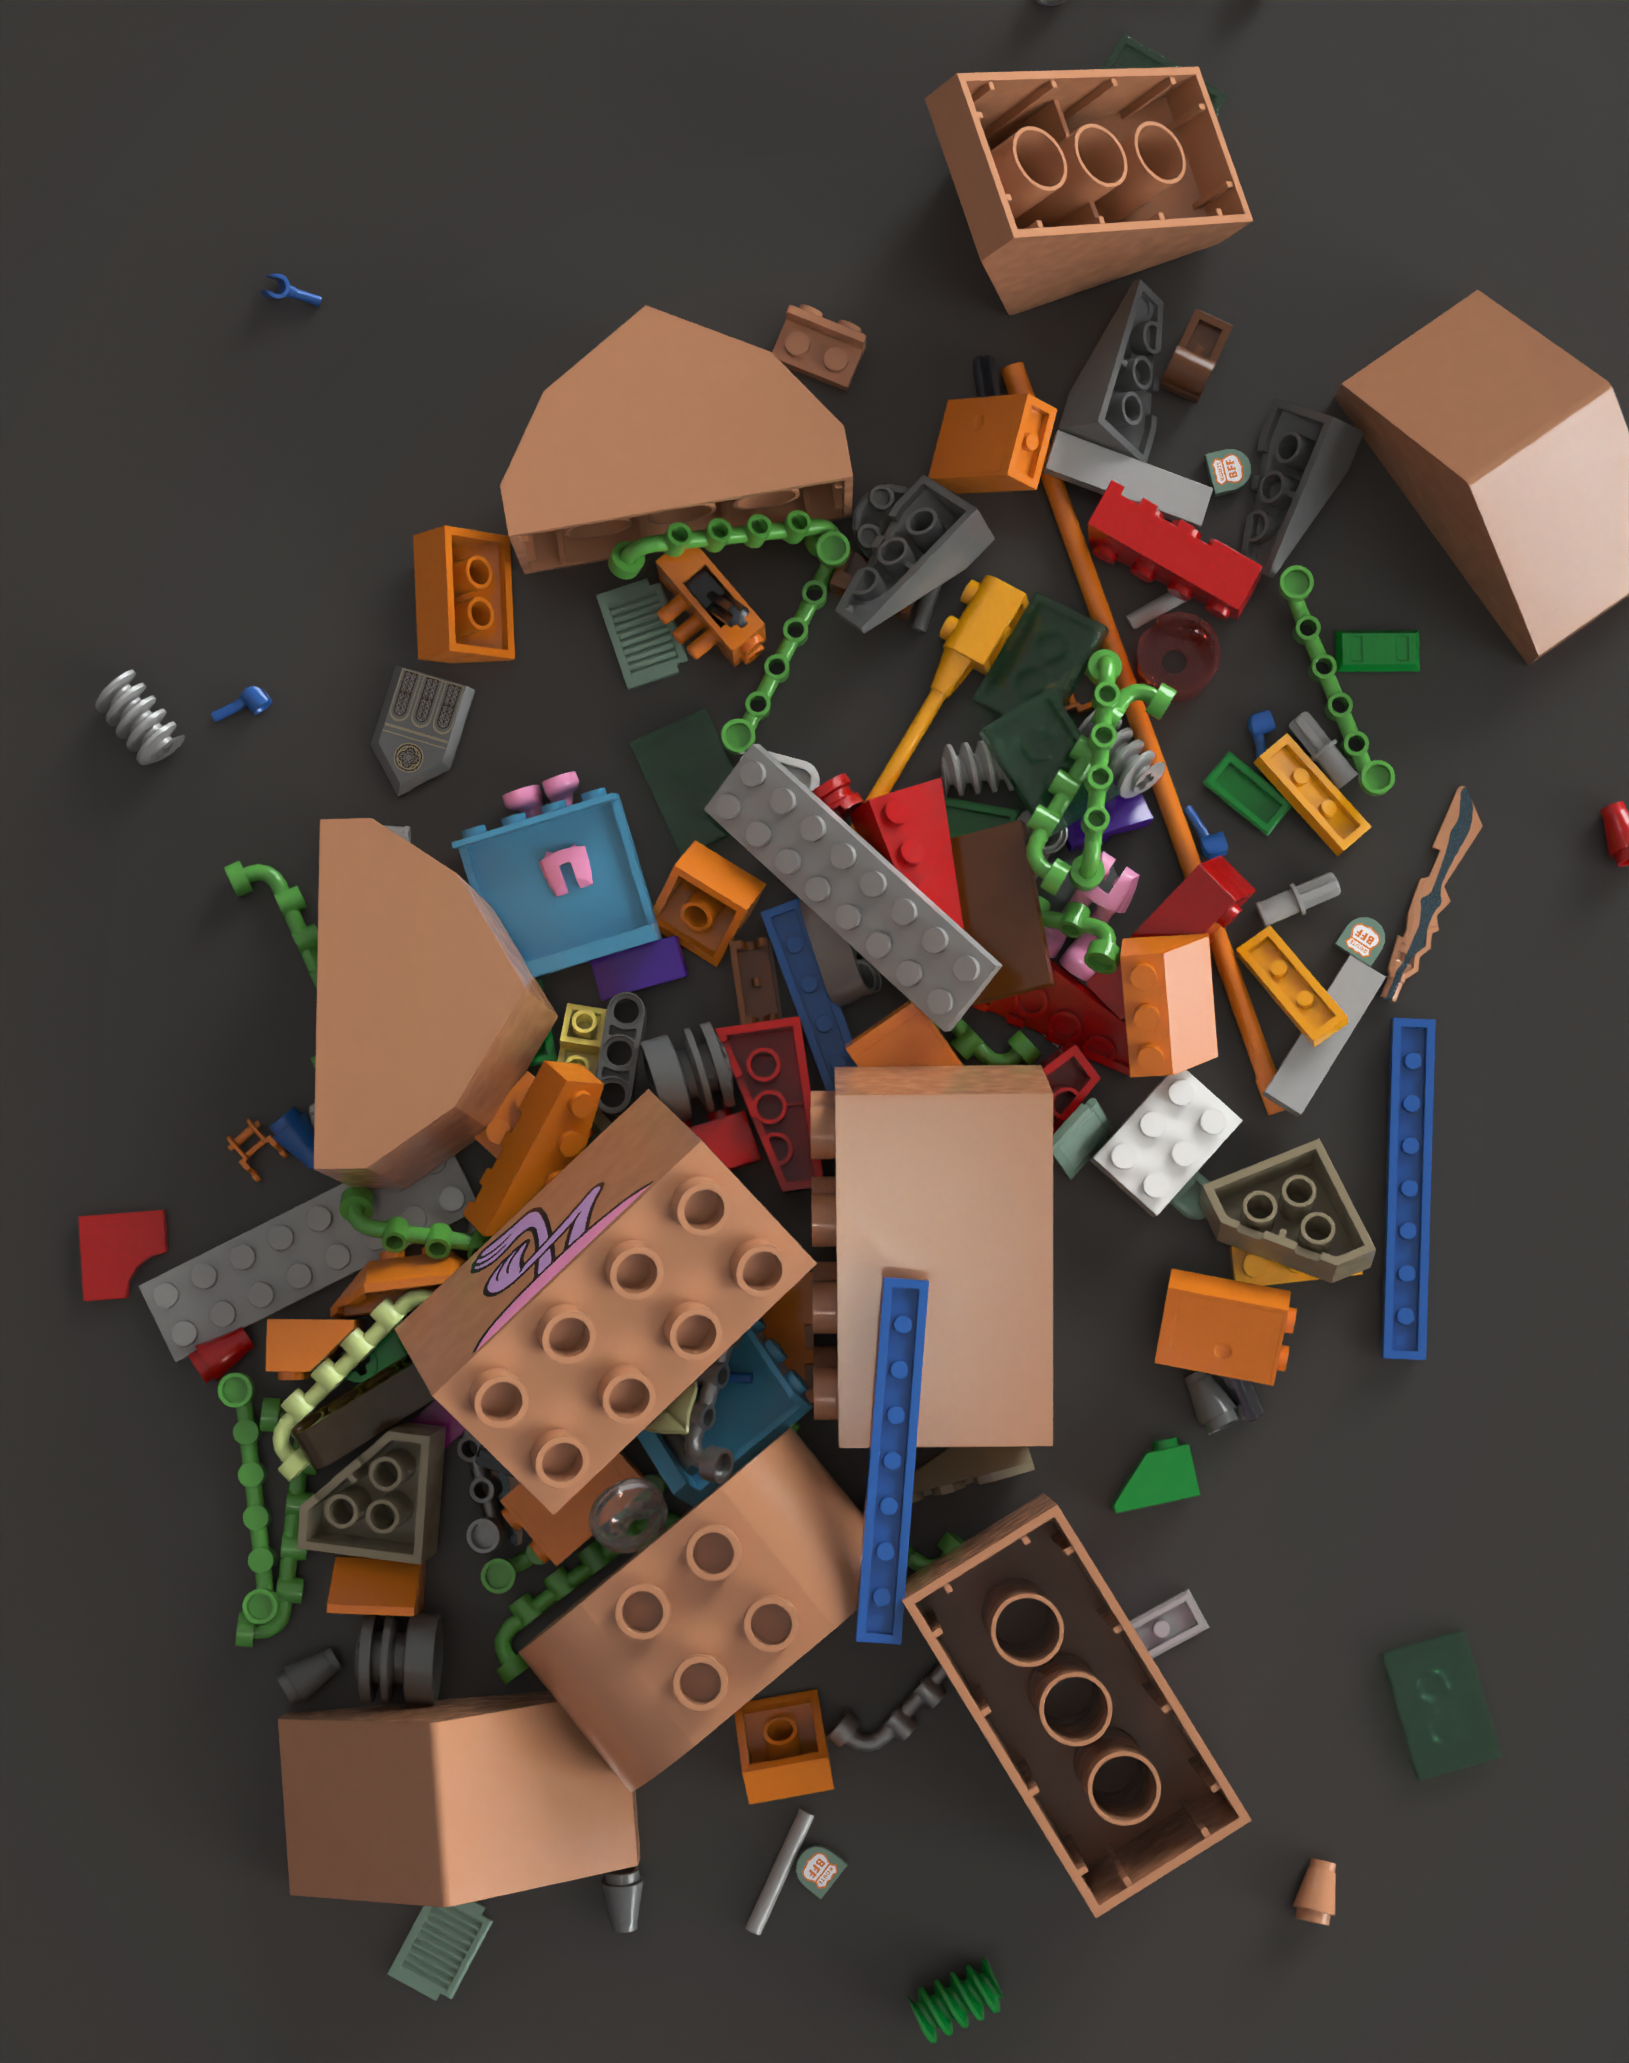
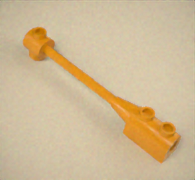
(970, 644)

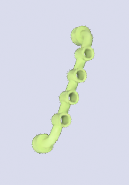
(331, 1375)

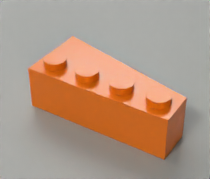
(542, 1143)

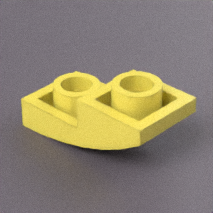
(582, 1036)

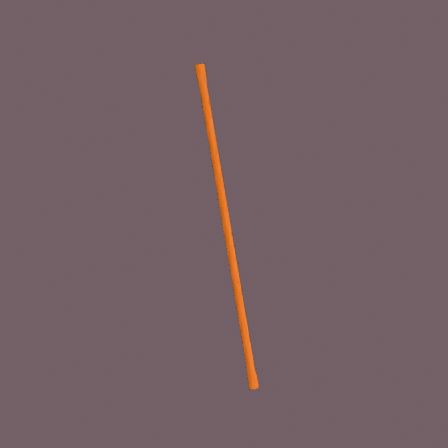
(1018, 382)

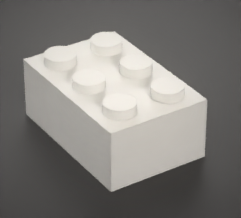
(1166, 1141)

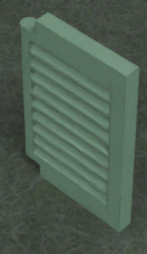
(637, 634)
(1080, 1137)
(441, 1948)

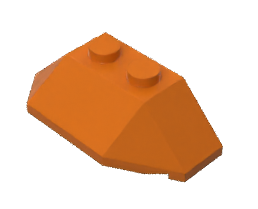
(392, 1278)

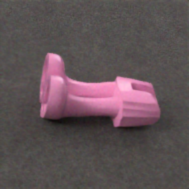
(530, 801)
(1107, 905)

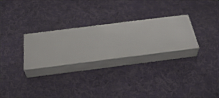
(1096, 466)
(1307, 1066)
(1169, 1623)

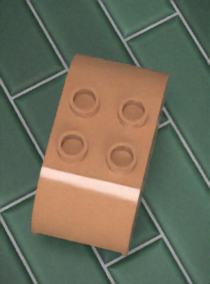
(706, 1612)

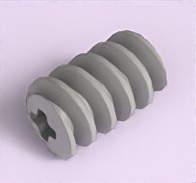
(136, 720)
(970, 768)
(1130, 770)

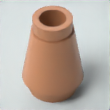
(1317, 1893)

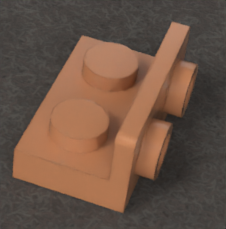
(820, 346)

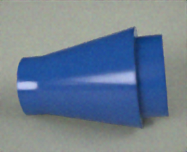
(296, 1135)

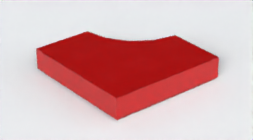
(116, 1248)

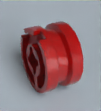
(839, 796)

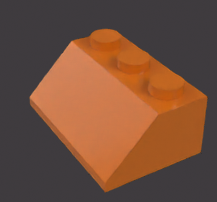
(463, 596)
(1168, 1003)

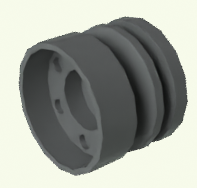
(689, 1072)
(400, 1658)

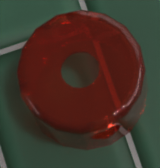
(1190, 637)

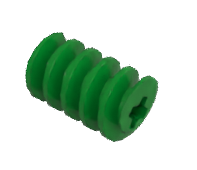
(957, 2001)

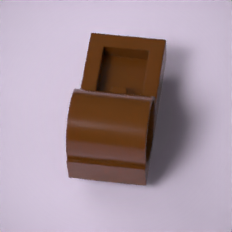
(1196, 356)

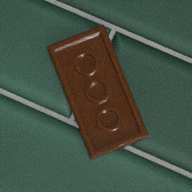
(1003, 908)

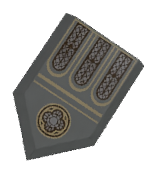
(420, 727)

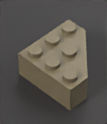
(1291, 1214)
(382, 1501)

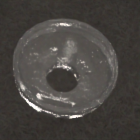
(620, 1506)

